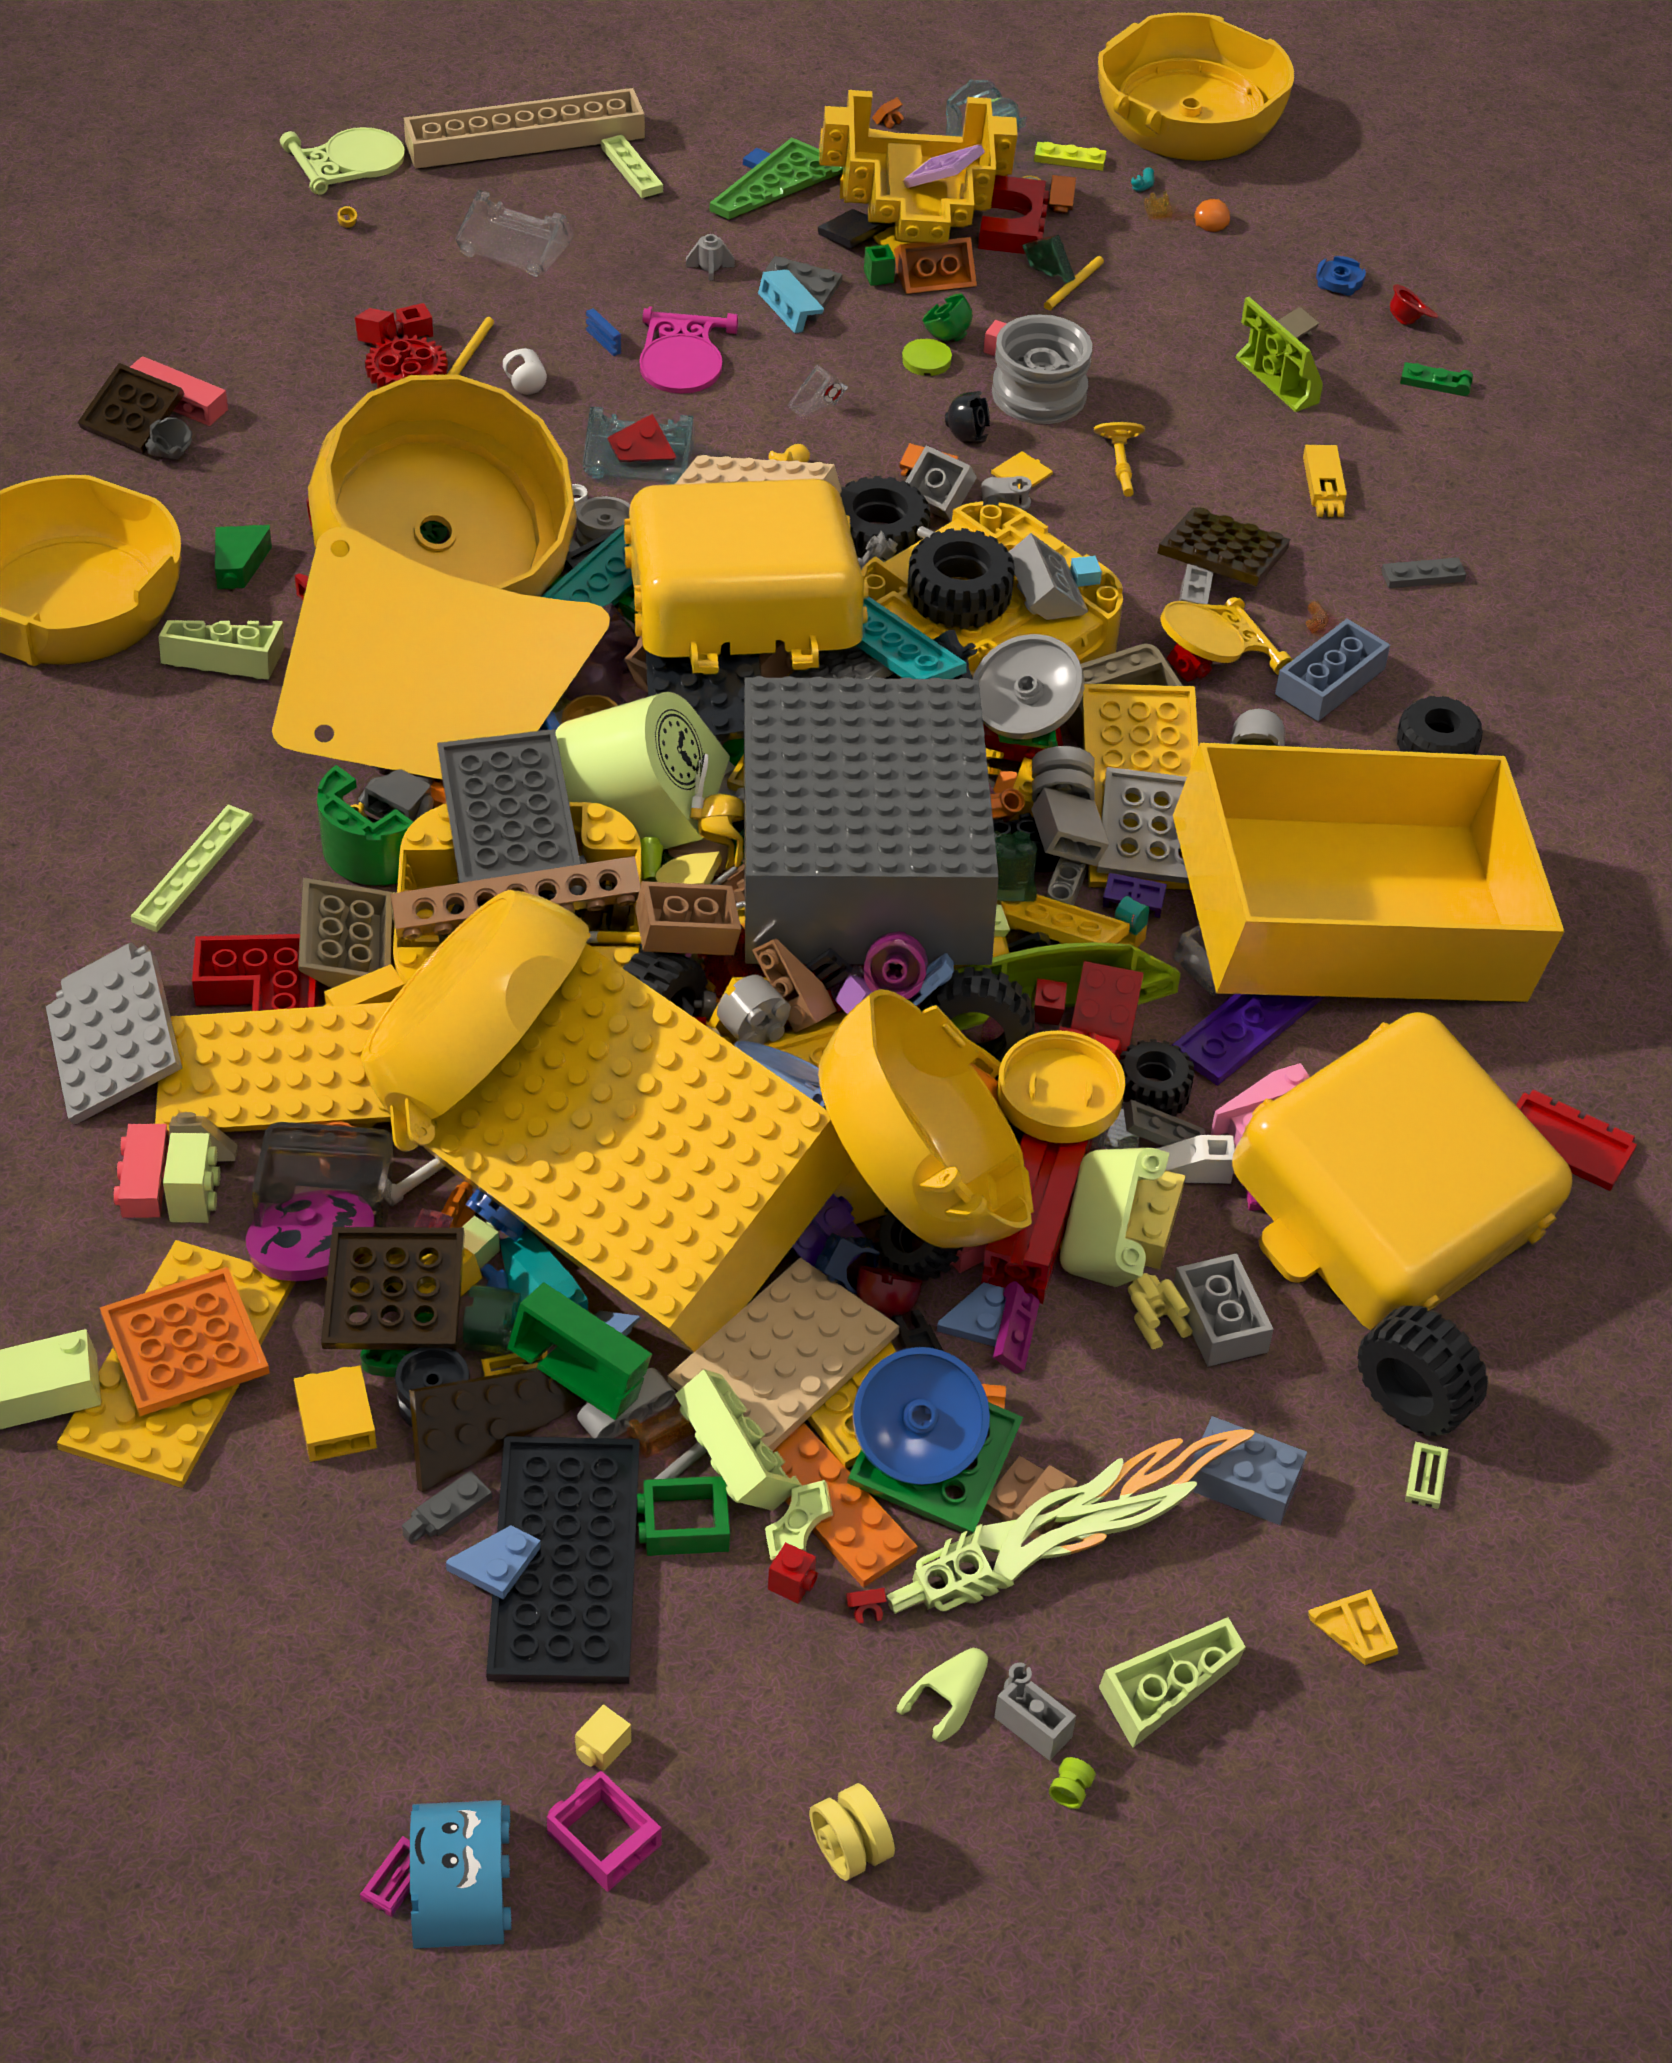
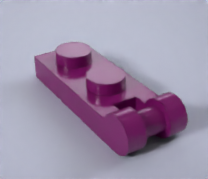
(1016, 1328)

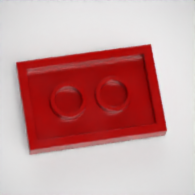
(1107, 1002)

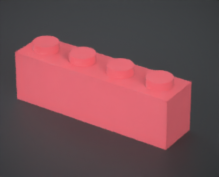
(201, 399)

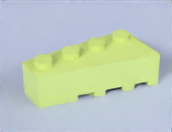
(223, 647)
(734, 1442)
(1168, 1678)

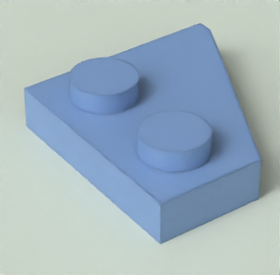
(937, 974)
(976, 1316)
(496, 1561)

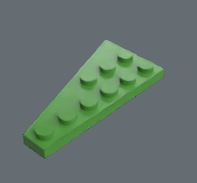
(778, 175)

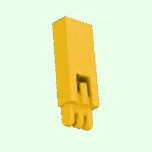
(1324, 464)

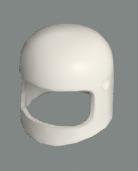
(528, 377)

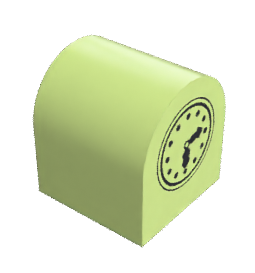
(643, 764)

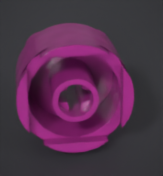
(902, 950)

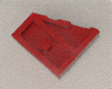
(641, 442)

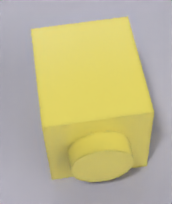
(602, 1738)

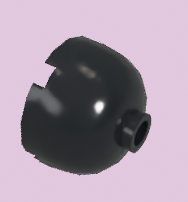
(968, 417)

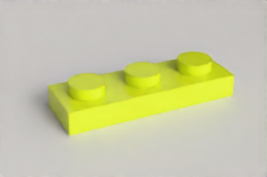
(1070, 156)

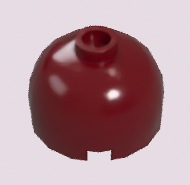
(887, 1291)

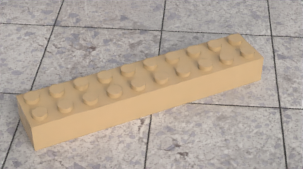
(523, 128)

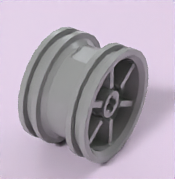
(1041, 369)

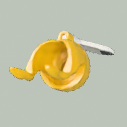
(716, 816)

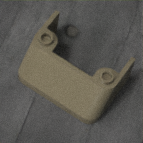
(1131, 666)

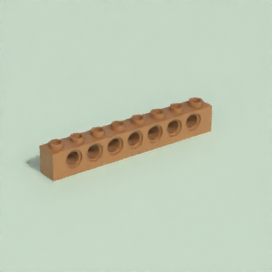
(620, 871)

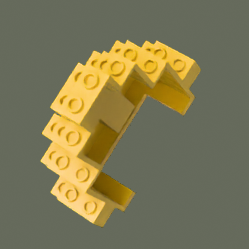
(880, 161)

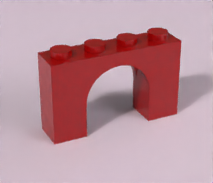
(1019, 195)

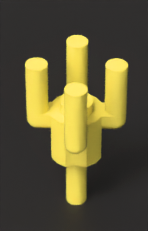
(1153, 1301)

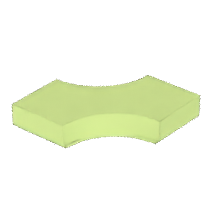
(807, 1508)

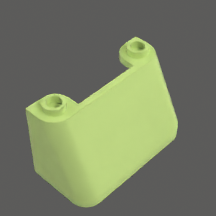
(1100, 1215)

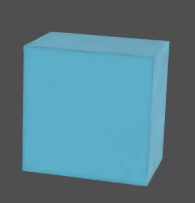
(1085, 571)

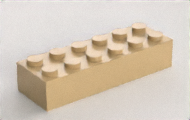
(727, 469)

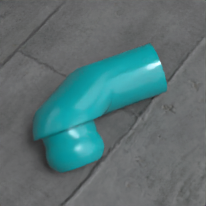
(1145, 182)

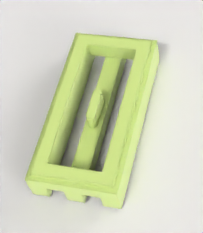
(1422, 1496)

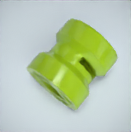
(1072, 1782)

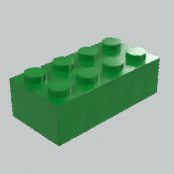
(589, 1353)

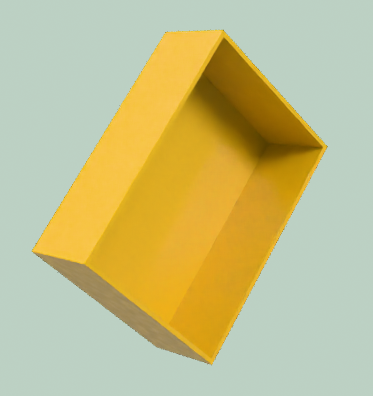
(1364, 874)
(646, 1150)

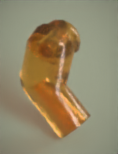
(1319, 617)

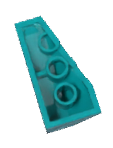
(531, 1264)

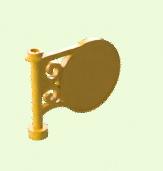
(1218, 636)

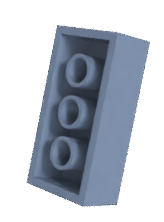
(1332, 669)

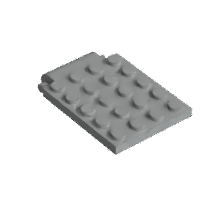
(111, 1031)

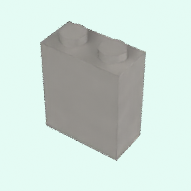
(1070, 826)

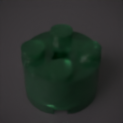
(490, 1319)

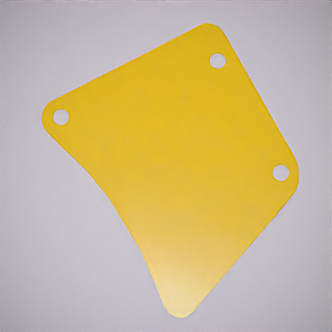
(421, 658)

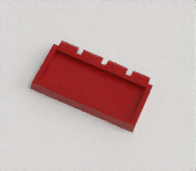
(1582, 1143)

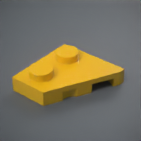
(1357, 1627)

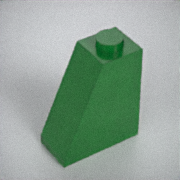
(240, 553)

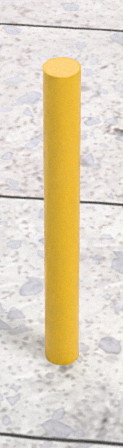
(1070, 286)
(471, 346)

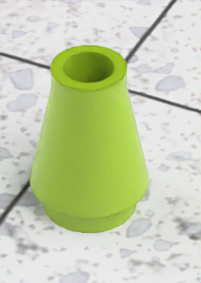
(651, 857)

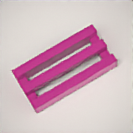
(380, 1902)

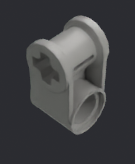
(1006, 491)

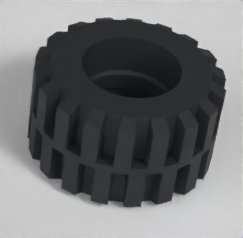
(1162, 1063)
(897, 1251)

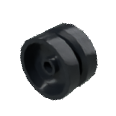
(427, 1368)

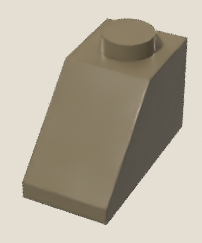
(190, 1123)

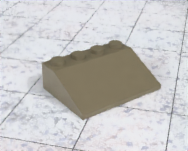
(343, 931)

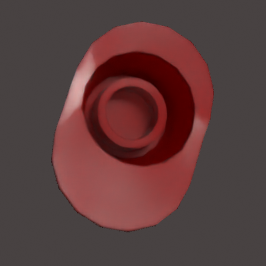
(1408, 306)

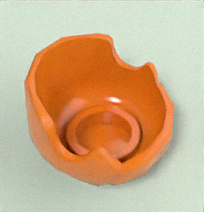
(1212, 215)

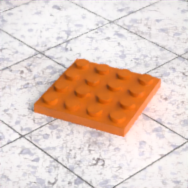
(184, 1341)

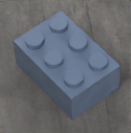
(1252, 1476)

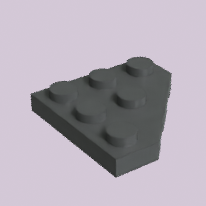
(818, 281)

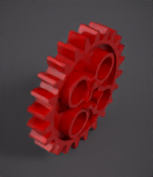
(404, 358)

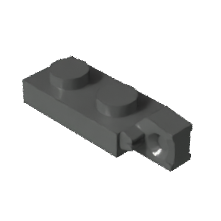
(447, 1508)

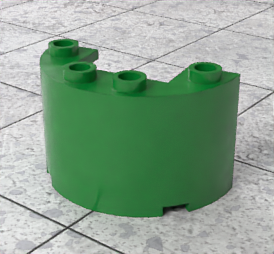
(351, 842)

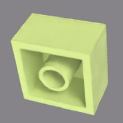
(191, 1177)

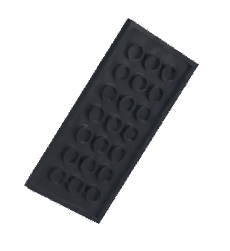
(575, 1598)

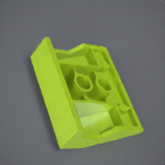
(1279, 359)

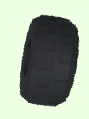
(1439, 727)

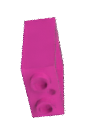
(627, 1855)

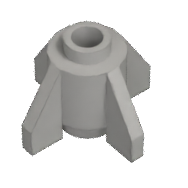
(710, 254)

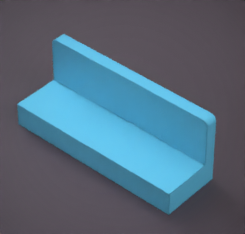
(788, 298)

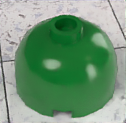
(950, 319)

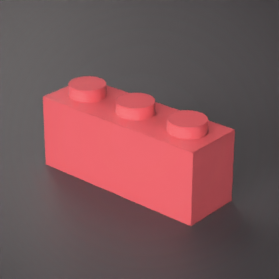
(142, 1171)

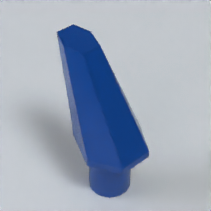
(494, 1277)

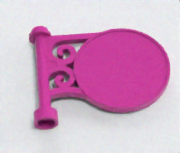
(680, 358)

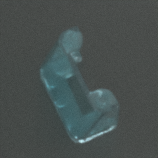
(601, 461)

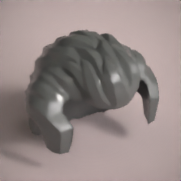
(169, 438)

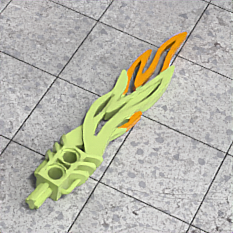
(1091, 1527)

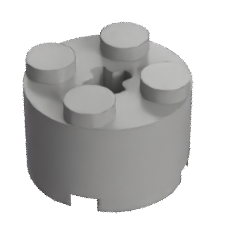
(754, 1011)

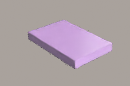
(943, 166)

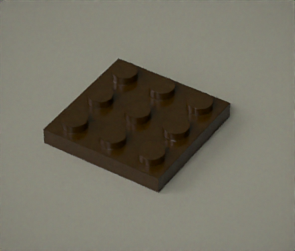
(129, 406)

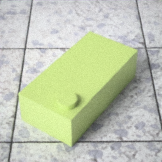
(48, 1378)

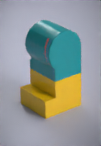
(1135, 914)

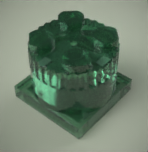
(1016, 866)

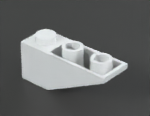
(1202, 1158)

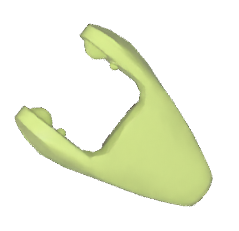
(955, 1681)

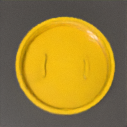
(1060, 1086)

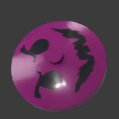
(298, 1233)

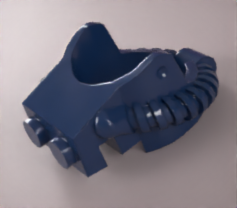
(838, 1254)

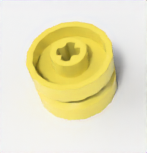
(852, 1831)

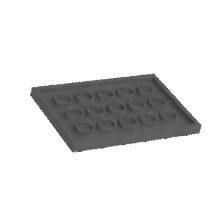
(507, 805)

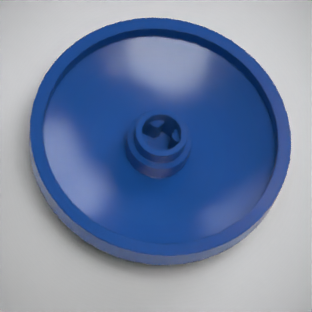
(921, 1416)

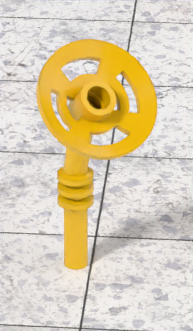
(1118, 433)

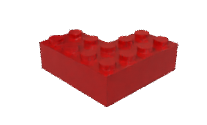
(251, 971)

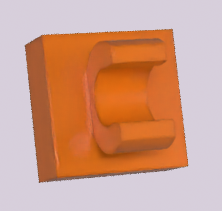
(888, 112)

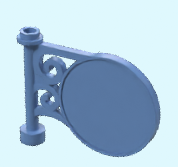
(788, 1067)

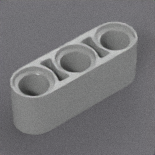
(1067, 880)
(653, 1397)

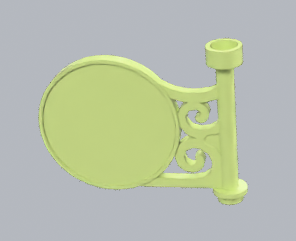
(354, 152)

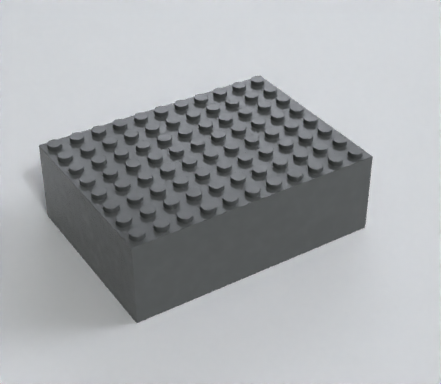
(867, 817)

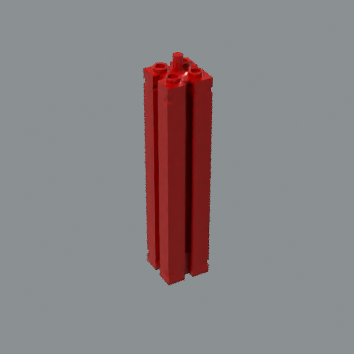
(1053, 1173)

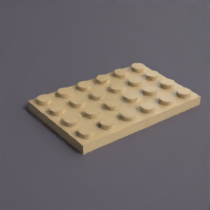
(791, 1349)

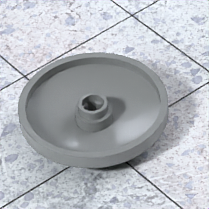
(1029, 686)

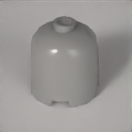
(1258, 728)

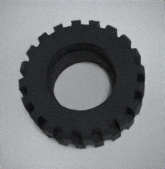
(886, 502)
(955, 600)
(671, 976)
(991, 996)
(1422, 1370)

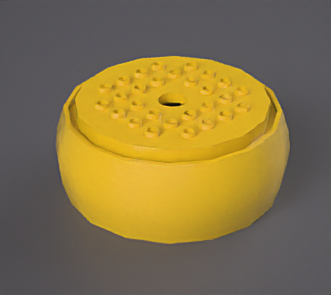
(456, 458)

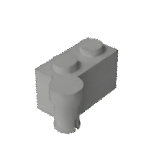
(1033, 1713)

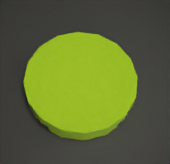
(926, 357)

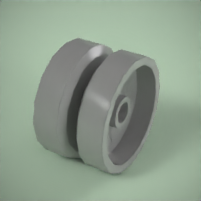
(599, 517)
(1063, 770)

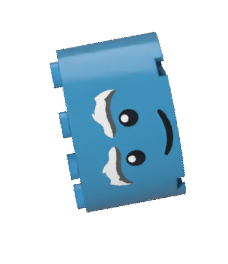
(459, 1873)

